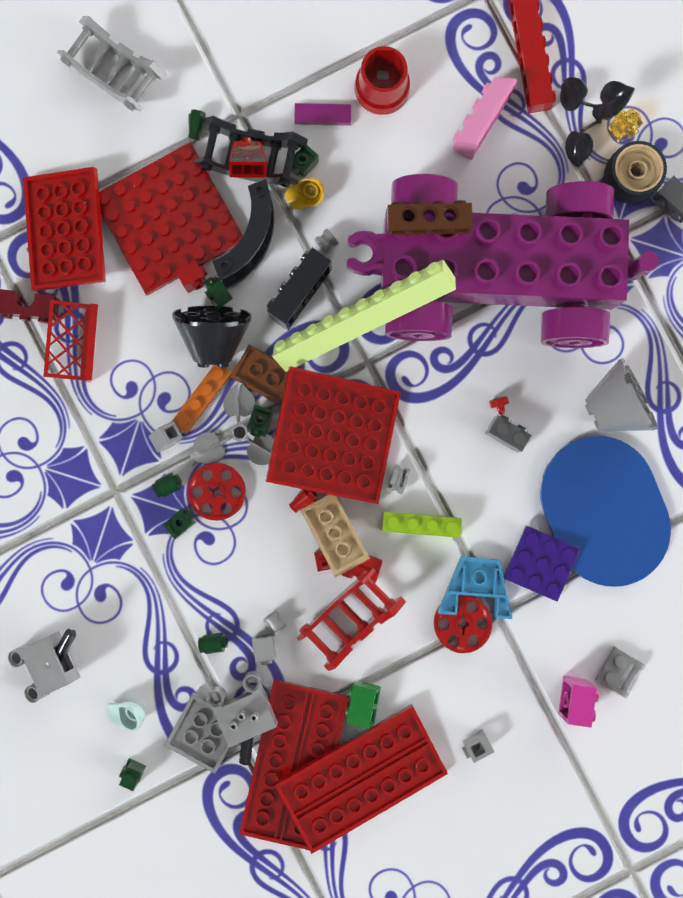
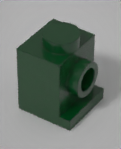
(304, 168)
(217, 292)
(262, 414)
(175, 530)
(131, 774)

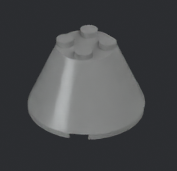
(620, 402)

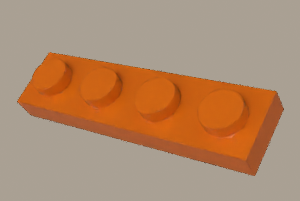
(201, 398)

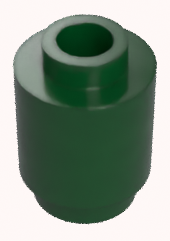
(167, 485)
(212, 643)

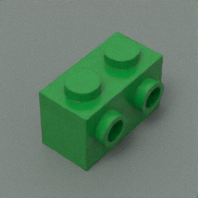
(363, 704)

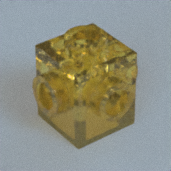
(625, 124)

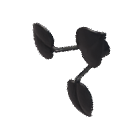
(614, 98)

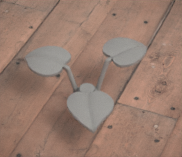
(237, 402)

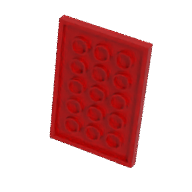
(64, 229)

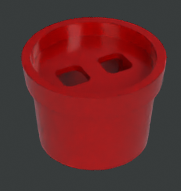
(382, 95)

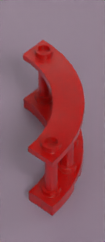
(364, 627)

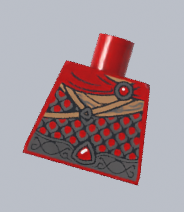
(247, 159)

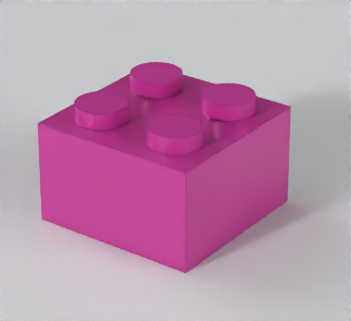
(578, 701)

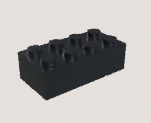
(299, 289)

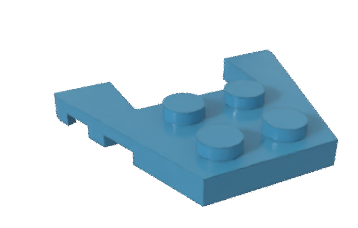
(477, 578)

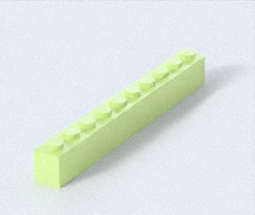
(365, 315)

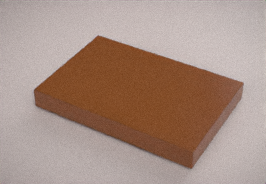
(261, 374)

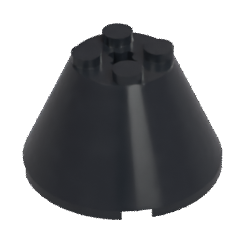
(212, 333)

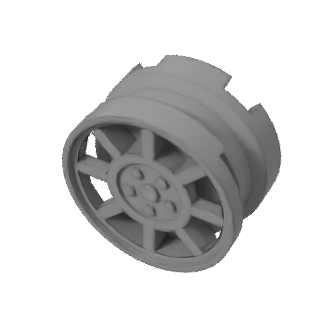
(396, 478)

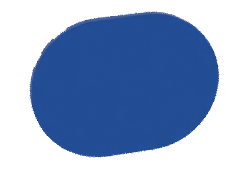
(609, 506)

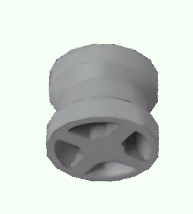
(326, 241)

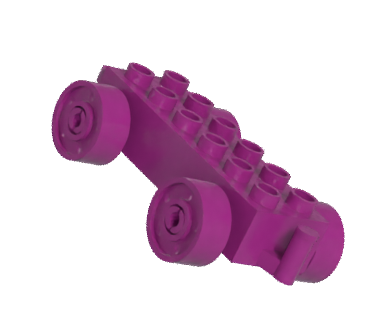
(555, 260)

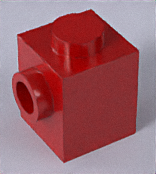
(192, 276)

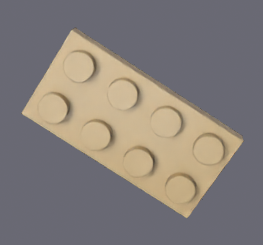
(335, 534)

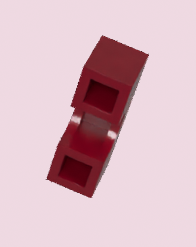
(12, 306)

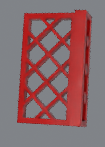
(88, 337)

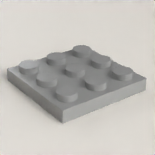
(199, 735)

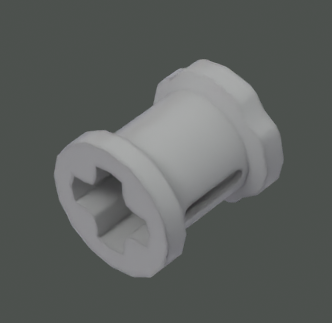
(275, 623)

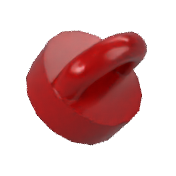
(499, 403)

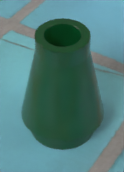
(195, 121)

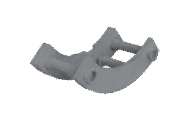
(141, 64)

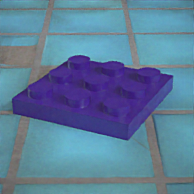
(541, 563)

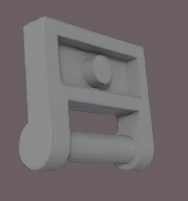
(614, 669)

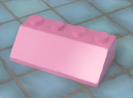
(484, 116)

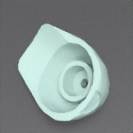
(127, 715)

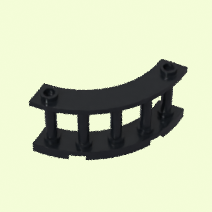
(280, 140)
(255, 242)

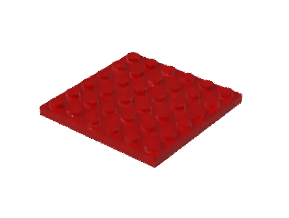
(168, 218)
(333, 435)

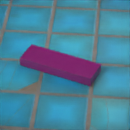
(322, 114)

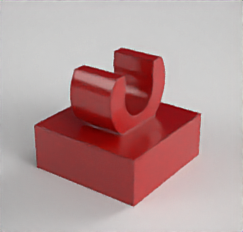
(321, 562)

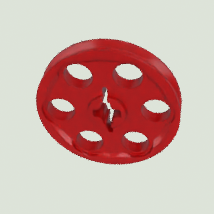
(225, 488)
(468, 630)

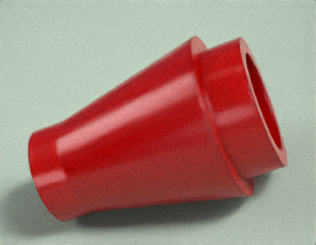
(302, 500)

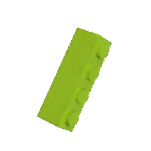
(421, 524)

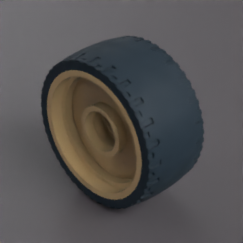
(644, 161)

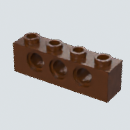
(420, 226)

